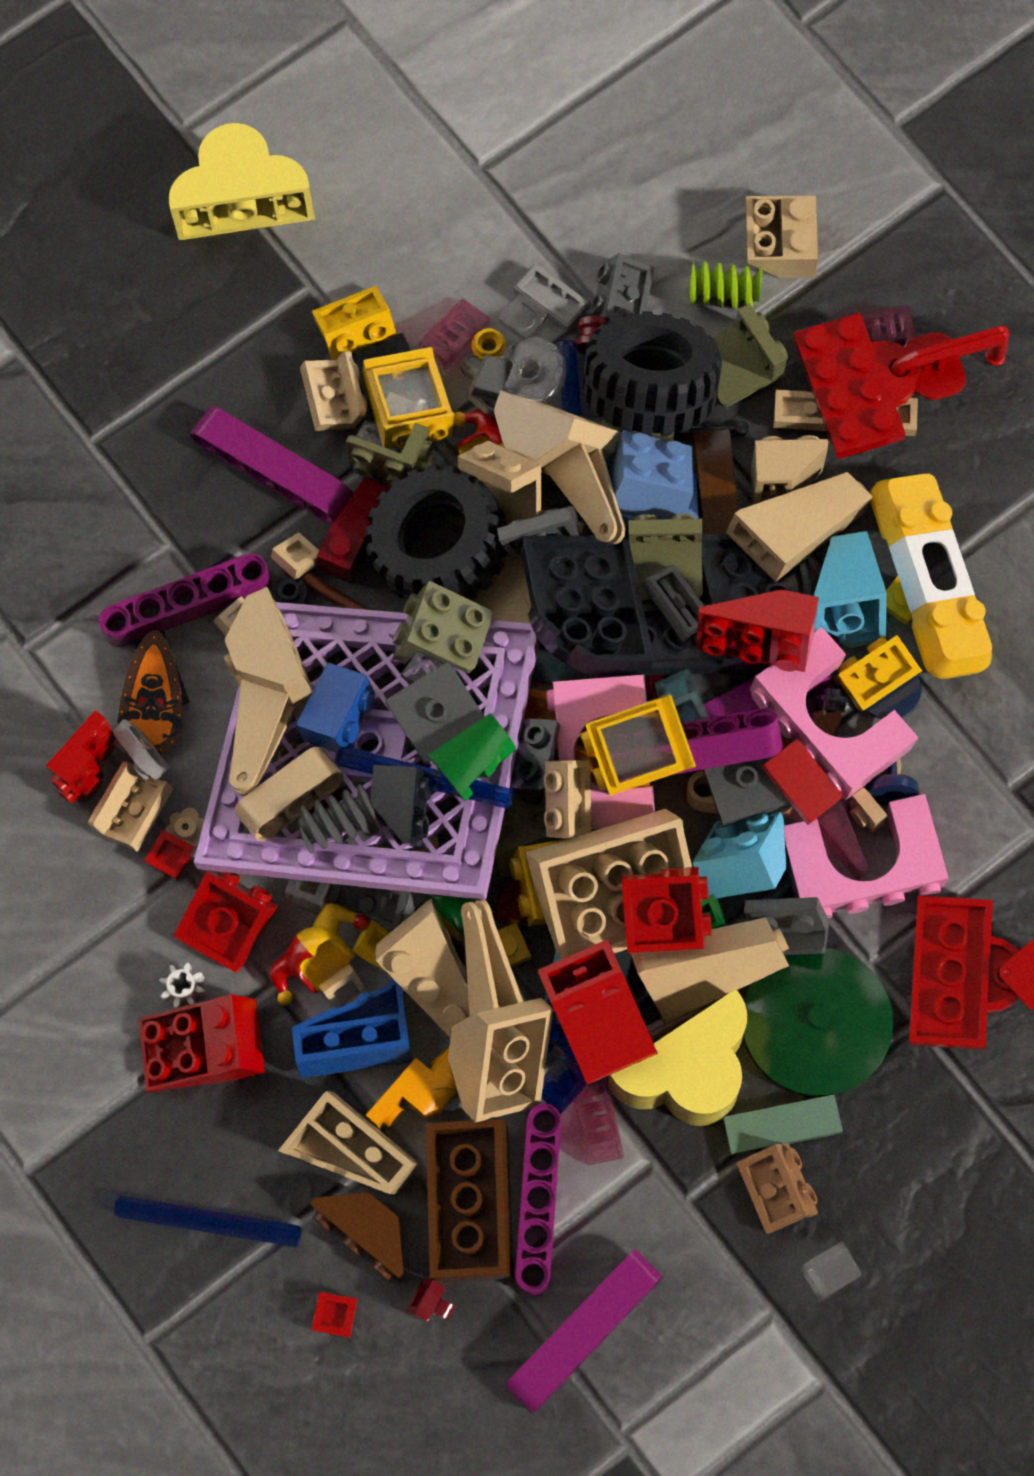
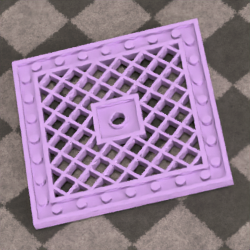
(462, 875)

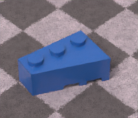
(355, 1036)

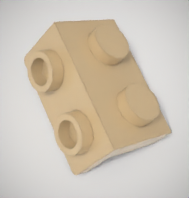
(334, 392)
(567, 798)
(129, 807)

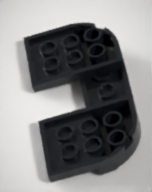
(593, 612)

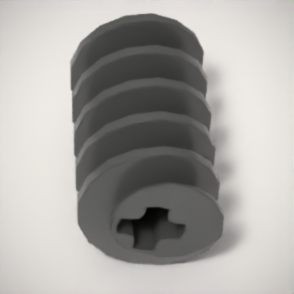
(337, 818)

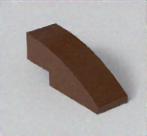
(715, 480)

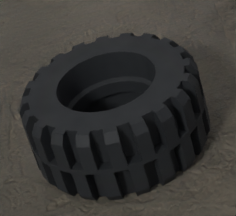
(652, 373)
(414, 504)

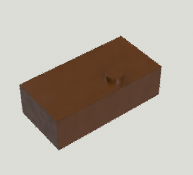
(469, 1201)

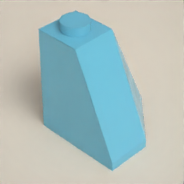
(851, 592)

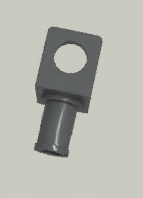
(488, 379)

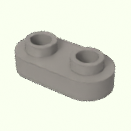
(135, 744)

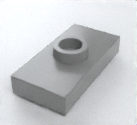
(554, 296)

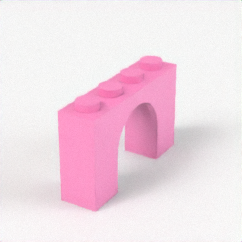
(581, 702)
(846, 761)
(916, 870)

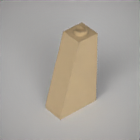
(798, 523)
(730, 960)

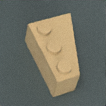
(427, 966)
(350, 1145)

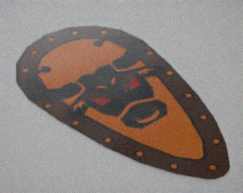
(153, 693)

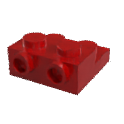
(75, 764)
(665, 910)
(225, 919)

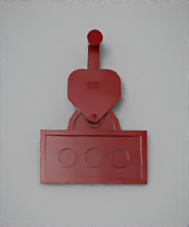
(861, 394)
(958, 973)

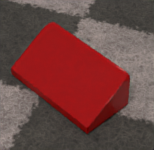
(802, 781)

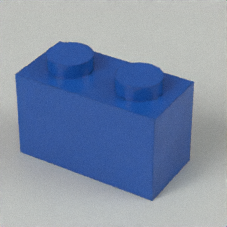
(336, 708)

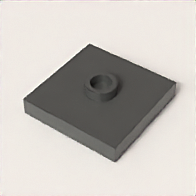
(434, 710)
(743, 791)

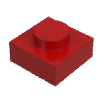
(170, 855)
(334, 1315)

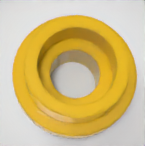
(485, 337)

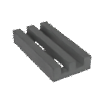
(672, 604)

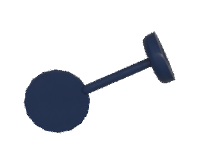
(894, 785)

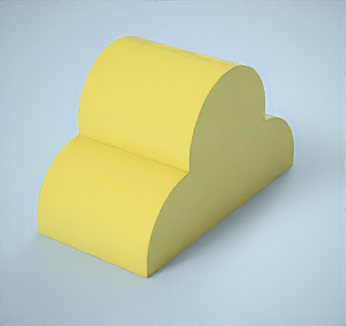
(238, 187)
(693, 1068)

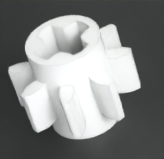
(177, 977)

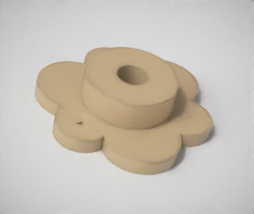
(190, 818)

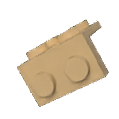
(508, 476)

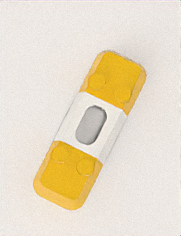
(944, 623)

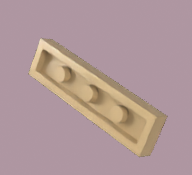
(800, 411)

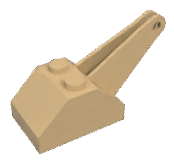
(570, 452)
(270, 686)
(504, 1043)

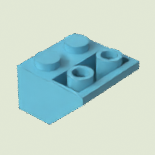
(744, 855)

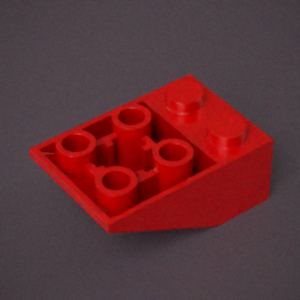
(761, 629)
(597, 1012)
(202, 1044)

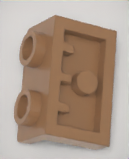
(778, 1187)

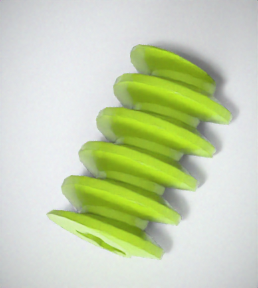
(725, 285)

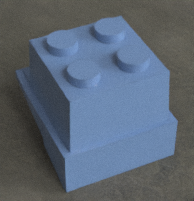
(652, 477)

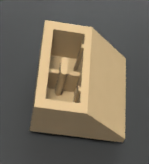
(782, 235)
(785, 465)

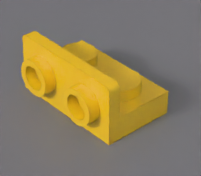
(355, 322)
(877, 673)

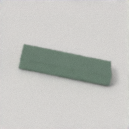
(782, 1125)

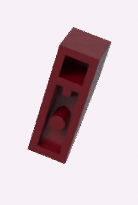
(345, 542)

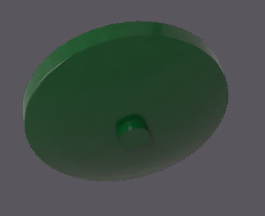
(818, 1024)

